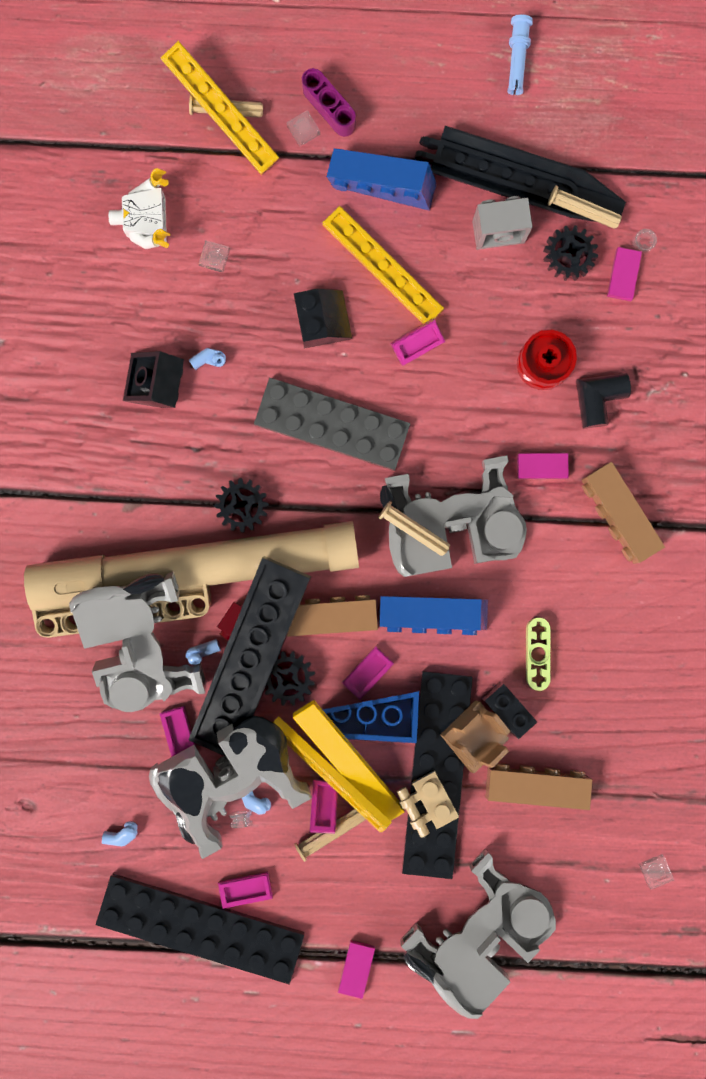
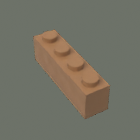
(622, 513)
(335, 616)
(538, 787)

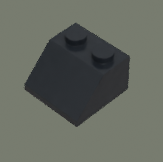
(322, 317)
(153, 379)

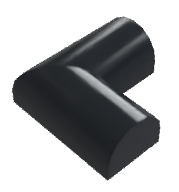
(593, 394)

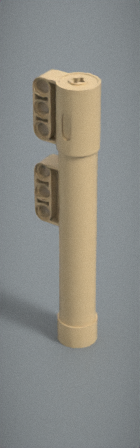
(196, 567)

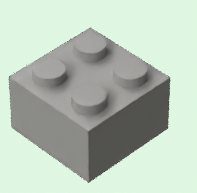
(502, 222)

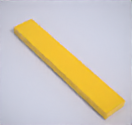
(219, 107)
(382, 265)
(346, 758)
(333, 777)

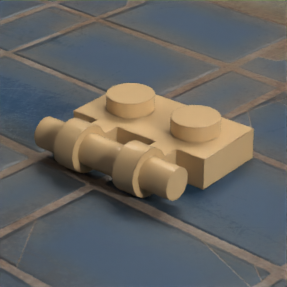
(435, 800)

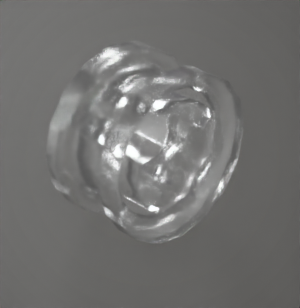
(644, 233)
(241, 819)

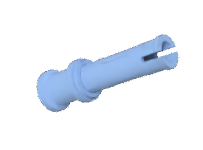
(519, 43)

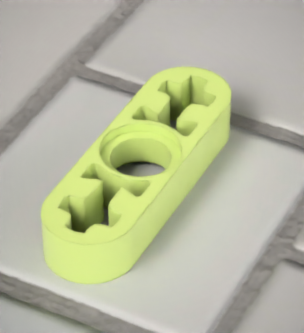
(546, 660)

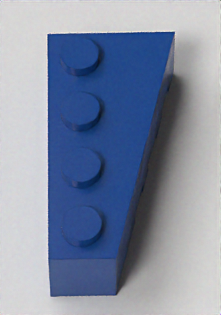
(383, 177)
(433, 613)
(380, 719)

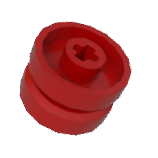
(552, 346)

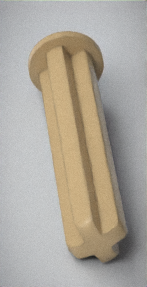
(249, 109)
(584, 208)
(414, 529)
(320, 840)

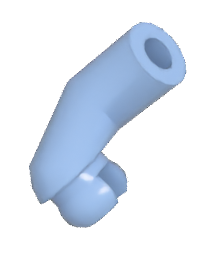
(208, 356)
(196, 653)
(255, 804)
(123, 837)

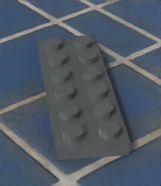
(332, 424)

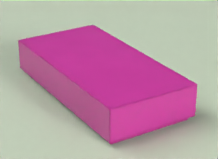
(624, 274)
(417, 342)
(543, 466)
(367, 673)
(177, 729)
(323, 808)
(245, 890)
(356, 969)

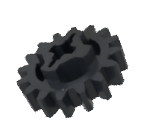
(575, 243)
(231, 510)
(282, 687)

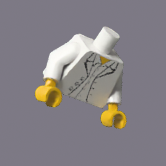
(144, 213)

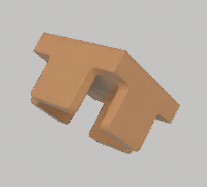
(477, 737)

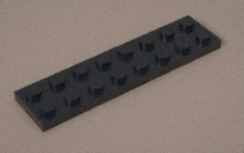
(251, 651)
(440, 704)
(200, 928)

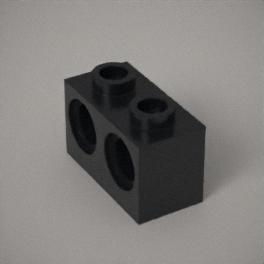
(509, 710)

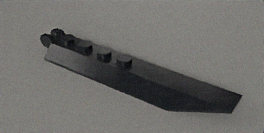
(513, 172)

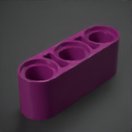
(324, 92)

